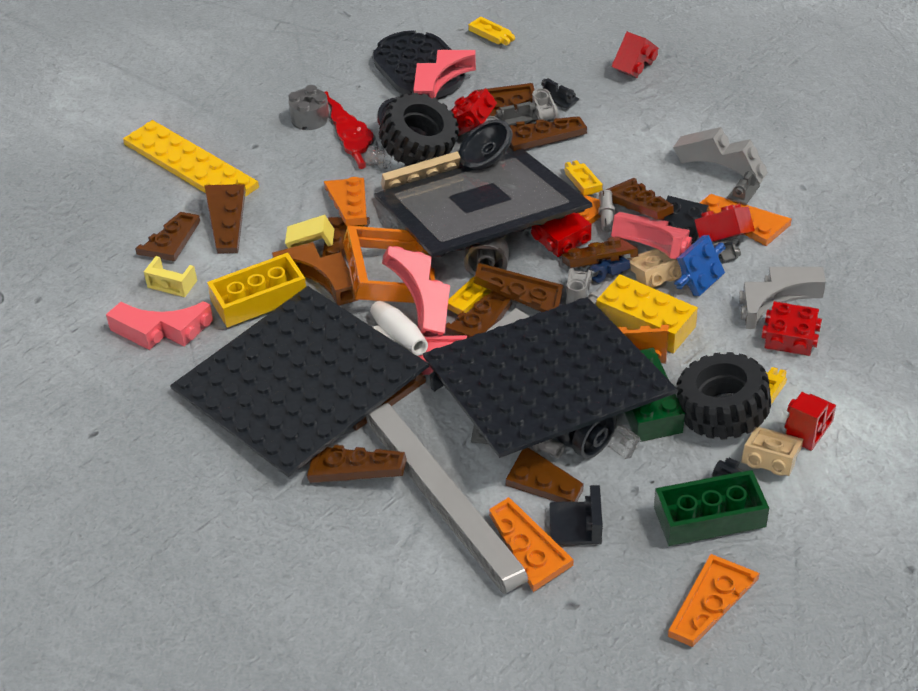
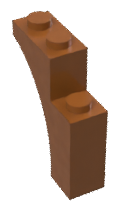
(328, 271)

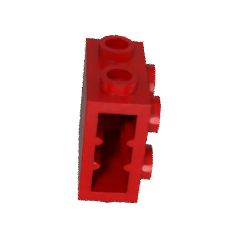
(473, 110)
(563, 233)
(791, 328)

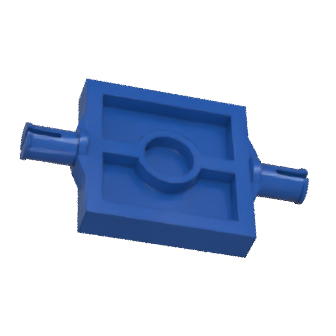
(700, 265)

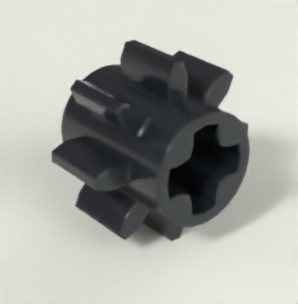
(728, 467)

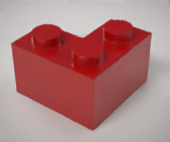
(633, 54)
(728, 223)
(809, 418)

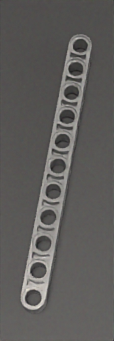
(449, 500)

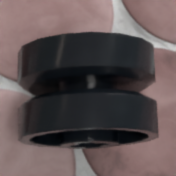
(590, 439)

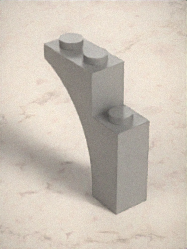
(715, 148)
(780, 285)

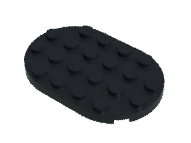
(398, 59)

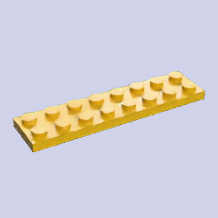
(185, 158)

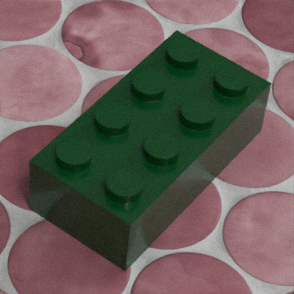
(659, 417)
(711, 507)

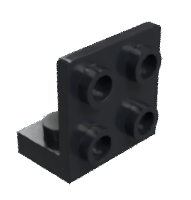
(685, 214)
(577, 521)

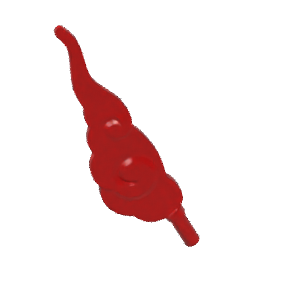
(351, 132)

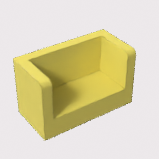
(310, 231)
(169, 281)

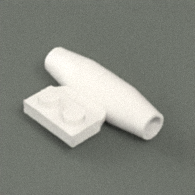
(398, 327)

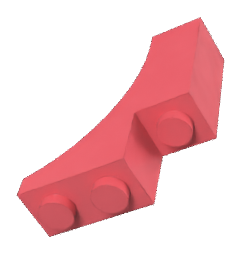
(449, 64)
(652, 232)
(429, 296)
(149, 327)

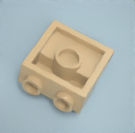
(654, 268)
(771, 451)

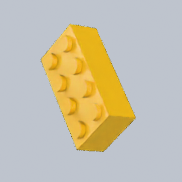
(255, 289)
(637, 305)

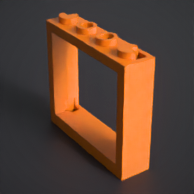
(380, 239)

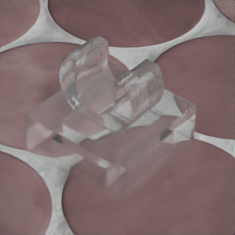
(624, 441)

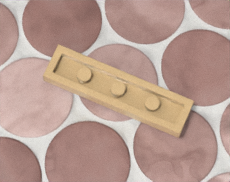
(420, 170)

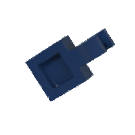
(610, 267)

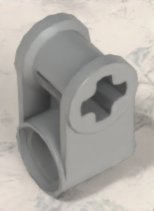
(545, 106)
(578, 285)

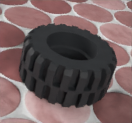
(421, 113)
(729, 414)

